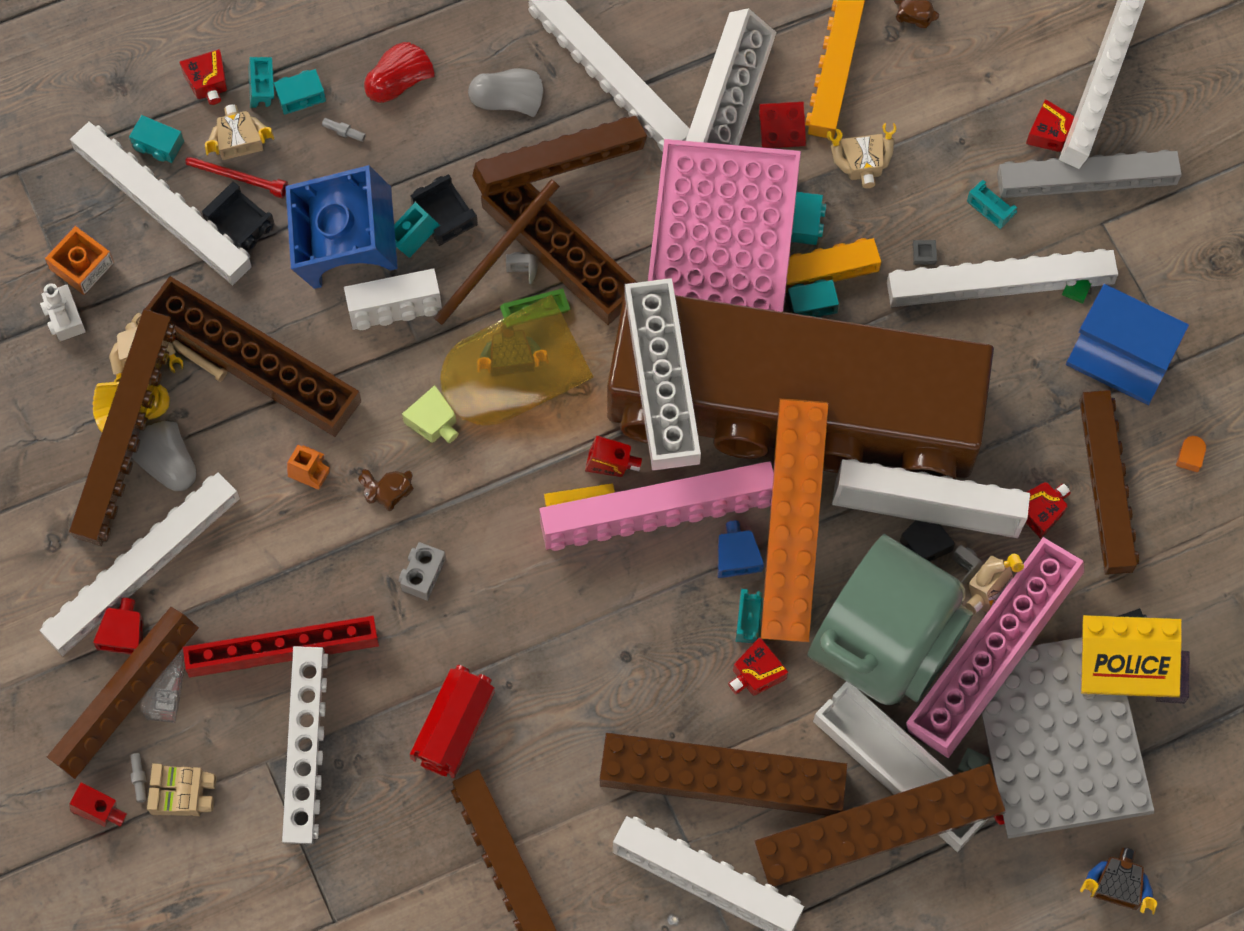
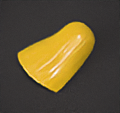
(104, 396)

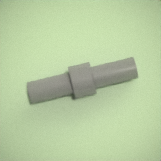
(343, 129)
(138, 777)

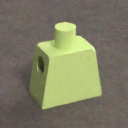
(431, 417)

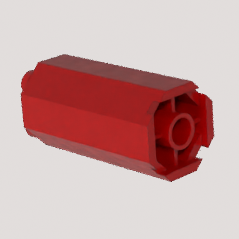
(453, 721)

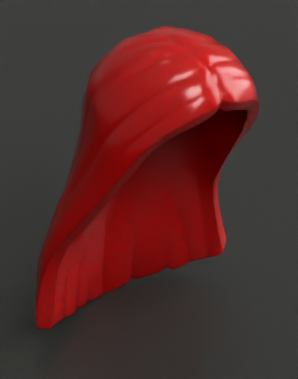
(397, 71)

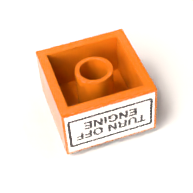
(79, 260)

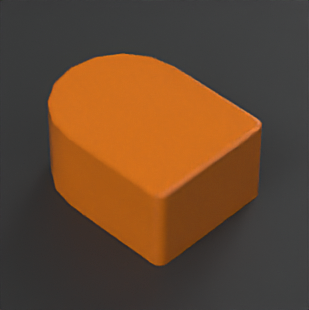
(1191, 454)

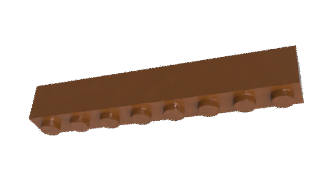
(559, 155)
(1107, 482)
(122, 692)
(501, 853)

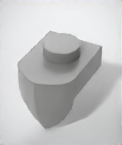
(522, 263)
(968, 560)

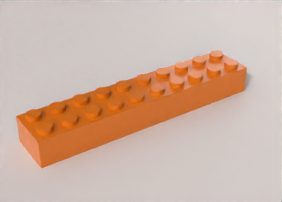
(794, 520)

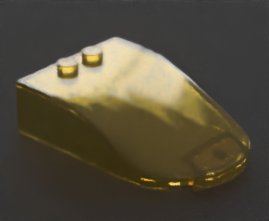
(513, 365)

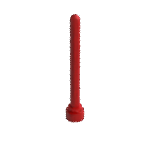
(277, 187)

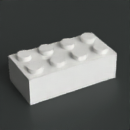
(393, 299)

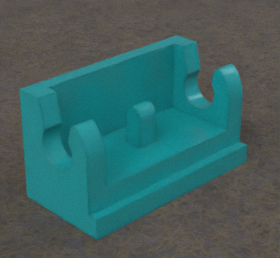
(260, 81)
(991, 205)
(749, 617)

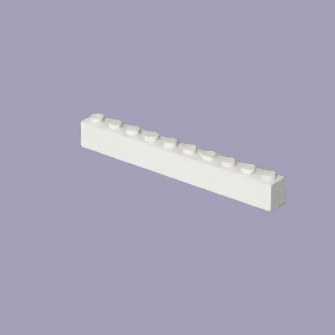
(609, 69)
(1101, 82)
(161, 203)
(1000, 278)
(139, 563)

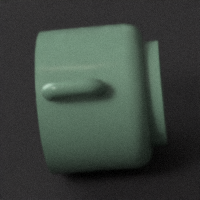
(892, 624)

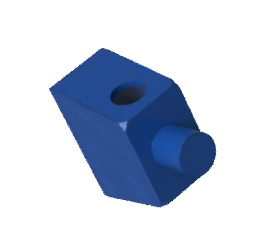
(738, 552)

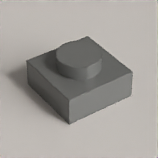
(924, 252)

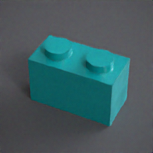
(299, 91)
(156, 139)
(807, 218)
(413, 229)
(813, 299)

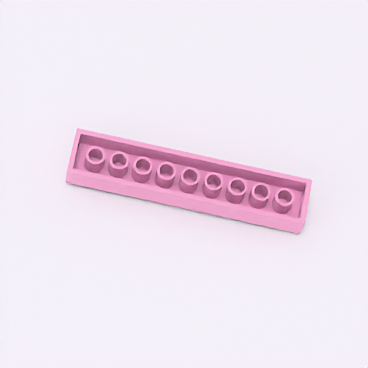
(657, 506)
(995, 647)

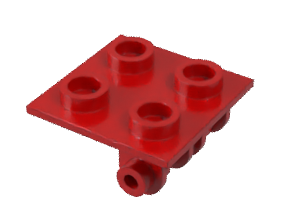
(782, 124)

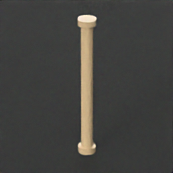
(219, 373)

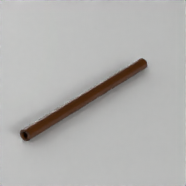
(496, 252)

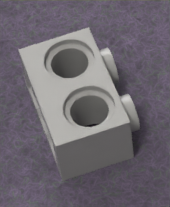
(427, 572)

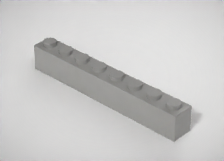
(1095, 174)

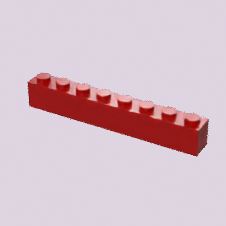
(278, 646)

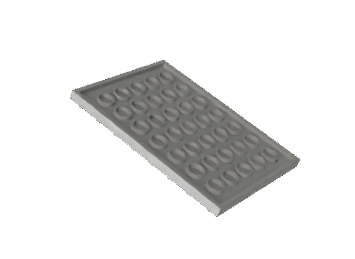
(1061, 752)

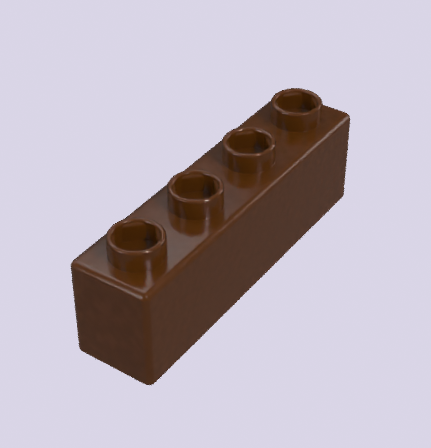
(887, 390)

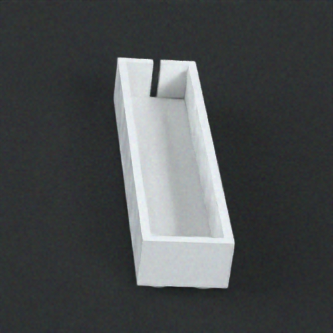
(931, 498)
(884, 749)

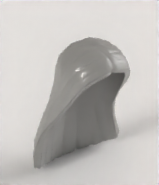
(507, 90)
(165, 456)

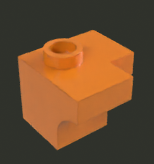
(307, 467)

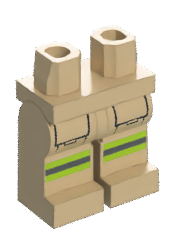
(180, 791)

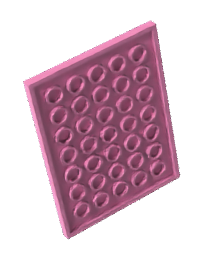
(725, 222)

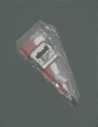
(164, 695)

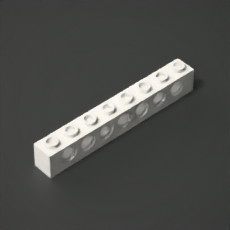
(303, 658)

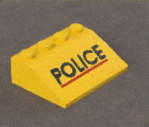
(1131, 656)

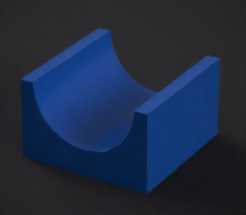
(340, 223)
(1126, 344)

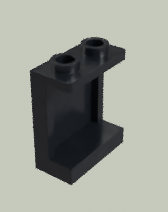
(446, 207)
(238, 217)

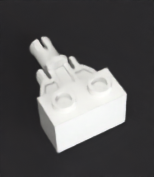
(62, 311)

